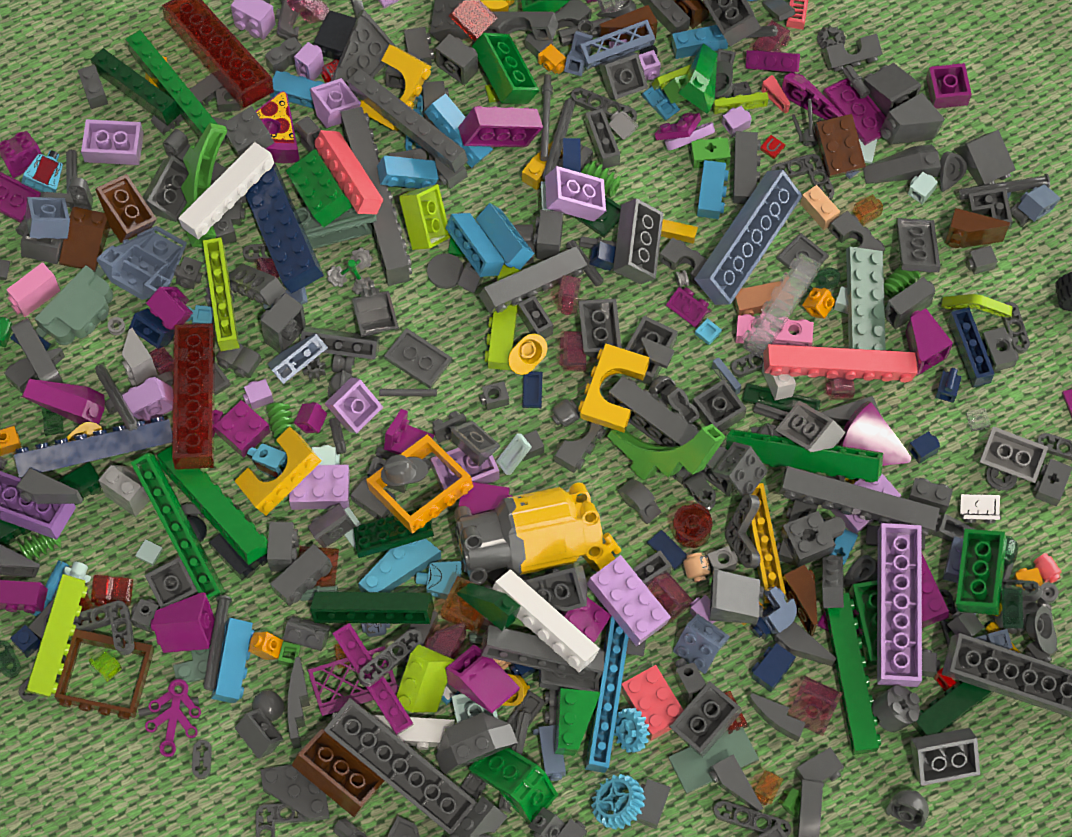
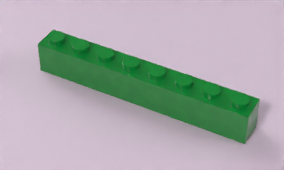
(169, 82)
(835, 461)
(216, 508)
(177, 526)
(852, 679)

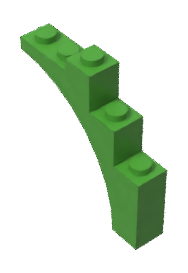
(199, 164)
(669, 460)

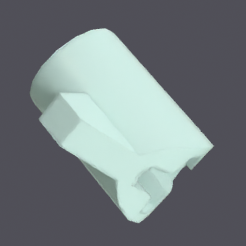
(78, 571)

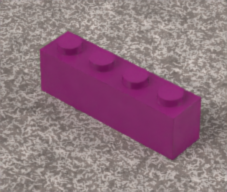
(22, 596)

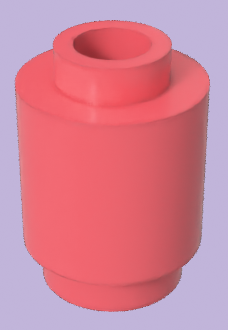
(1048, 568)

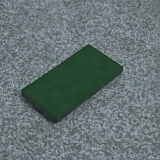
(387, 534)

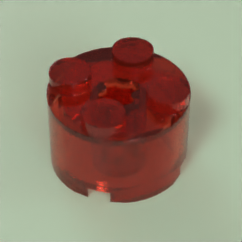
(686, 517)

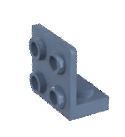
(700, 643)

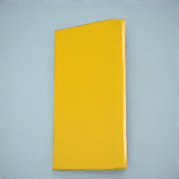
(678, 231)

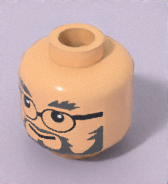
(697, 567)

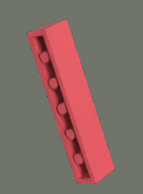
(348, 172)

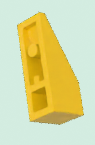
(534, 171)

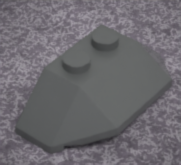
(473, 741)

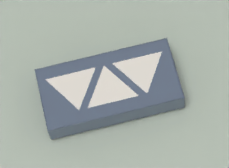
(724, 373)

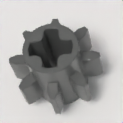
(317, 372)

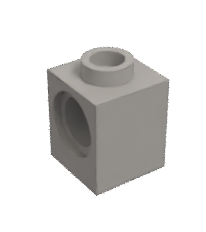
(623, 124)
(725, 553)

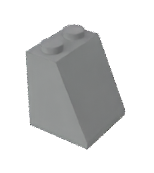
(124, 488)

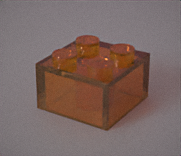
(458, 611)

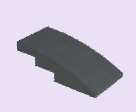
(297, 699)

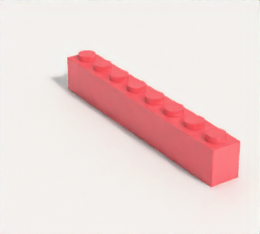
(839, 363)

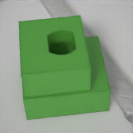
(289, 648)

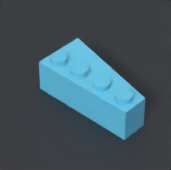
(399, 566)

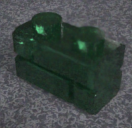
(1012, 606)

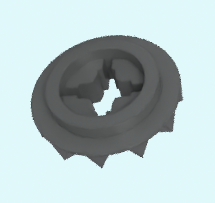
(832, 31)
(1009, 481)

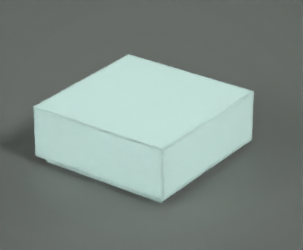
(149, 552)

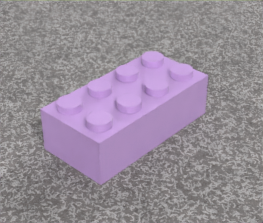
(628, 600)

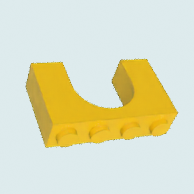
(414, 73)
(611, 361)
(300, 463)

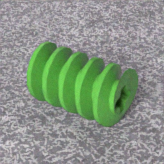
(610, 184)
(899, 281)
(279, 419)
(38, 545)

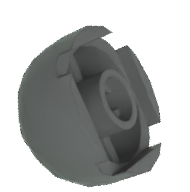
(910, 808)

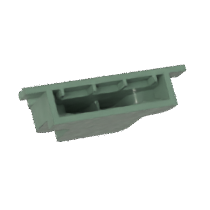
(343, 228)
(76, 308)

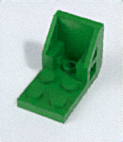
(518, 780)

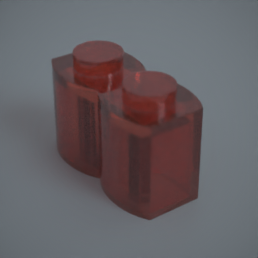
(111, 589)

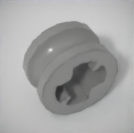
(682, 278)
(121, 327)

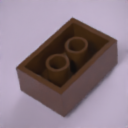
(839, 146)

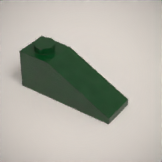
(492, 604)

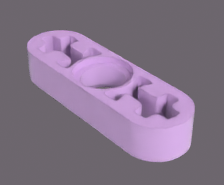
(699, 132)

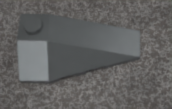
(904, 165)
(562, 589)

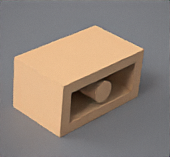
(819, 207)

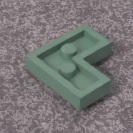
(195, 669)

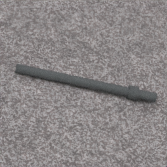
(547, 91)

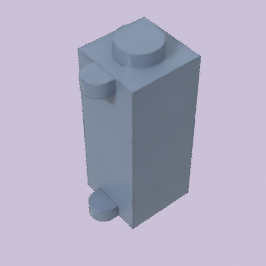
(553, 763)

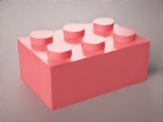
(654, 698)

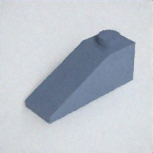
(296, 357)

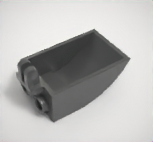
(374, 312)

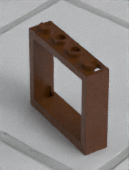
(106, 642)

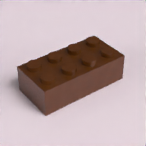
(337, 773)

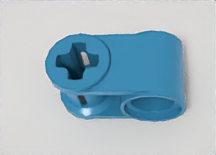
(844, 544)

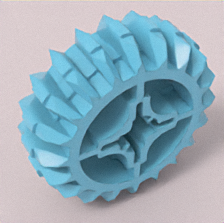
(612, 798)

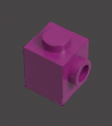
(310, 418)

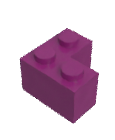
(170, 306)

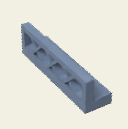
(625, 48)

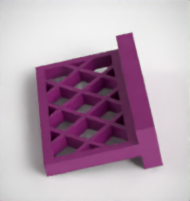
(359, 697)

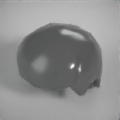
(659, 385)
(270, 704)

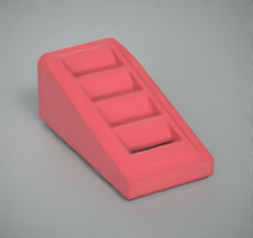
(794, 22)
(776, 93)

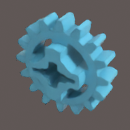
(631, 730)

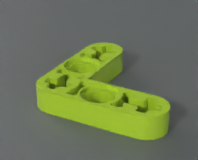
(977, 301)

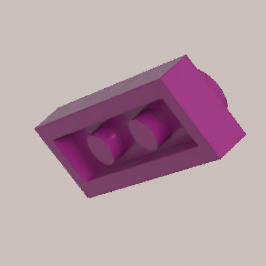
(772, 60)

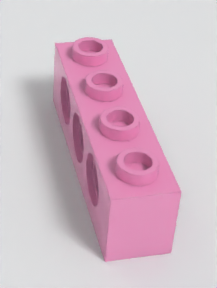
(802, 327)

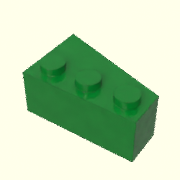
(572, 718)

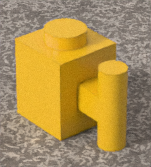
(607, 557)

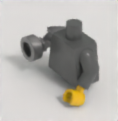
(1049, 595)

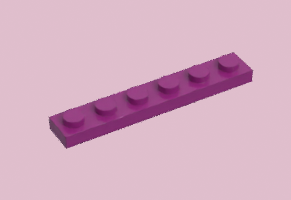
(381, 690)

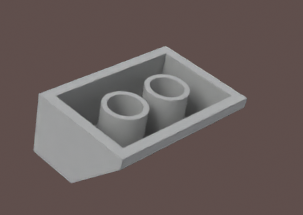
(137, 360)
(810, 428)
(1013, 454)

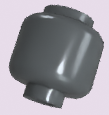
(565, 413)

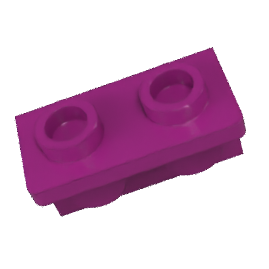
(688, 306)

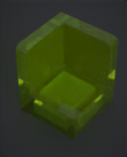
(105, 666)

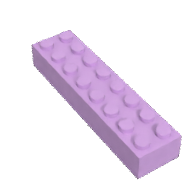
(899, 605)

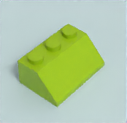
(425, 217)
(423, 680)

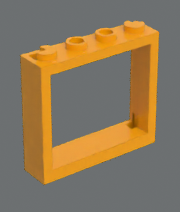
(436, 505)

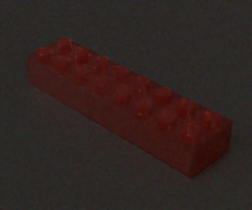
(219, 50)
(194, 396)

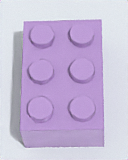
(112, 142)
(575, 193)
(485, 474)
(322, 488)
(854, 522)

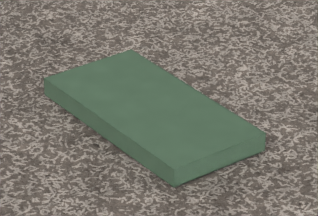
(694, 770)

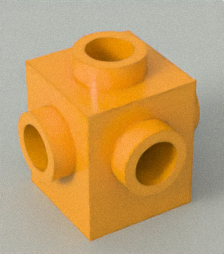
(819, 302)

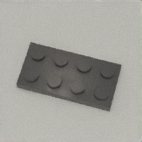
(918, 245)

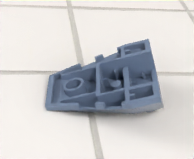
(143, 262)

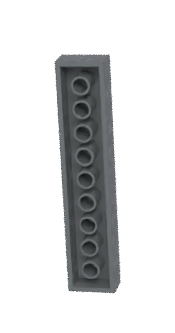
(386, 229)

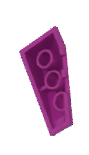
(800, 89)
(70, 401)

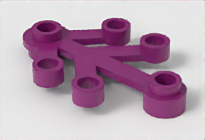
(173, 715)

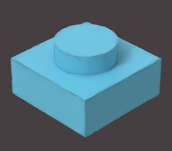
(708, 331)

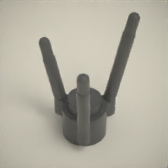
(809, 136)

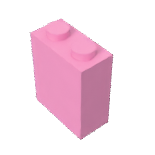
(32, 290)

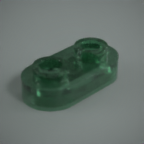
(822, 281)
(9, 657)

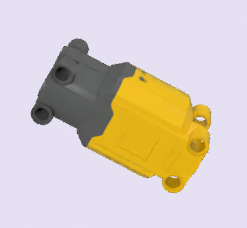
(529, 533)

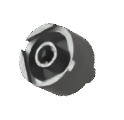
(896, 708)

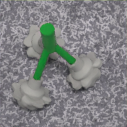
(359, 259)

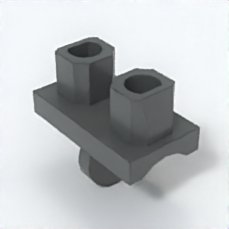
(442, 429)

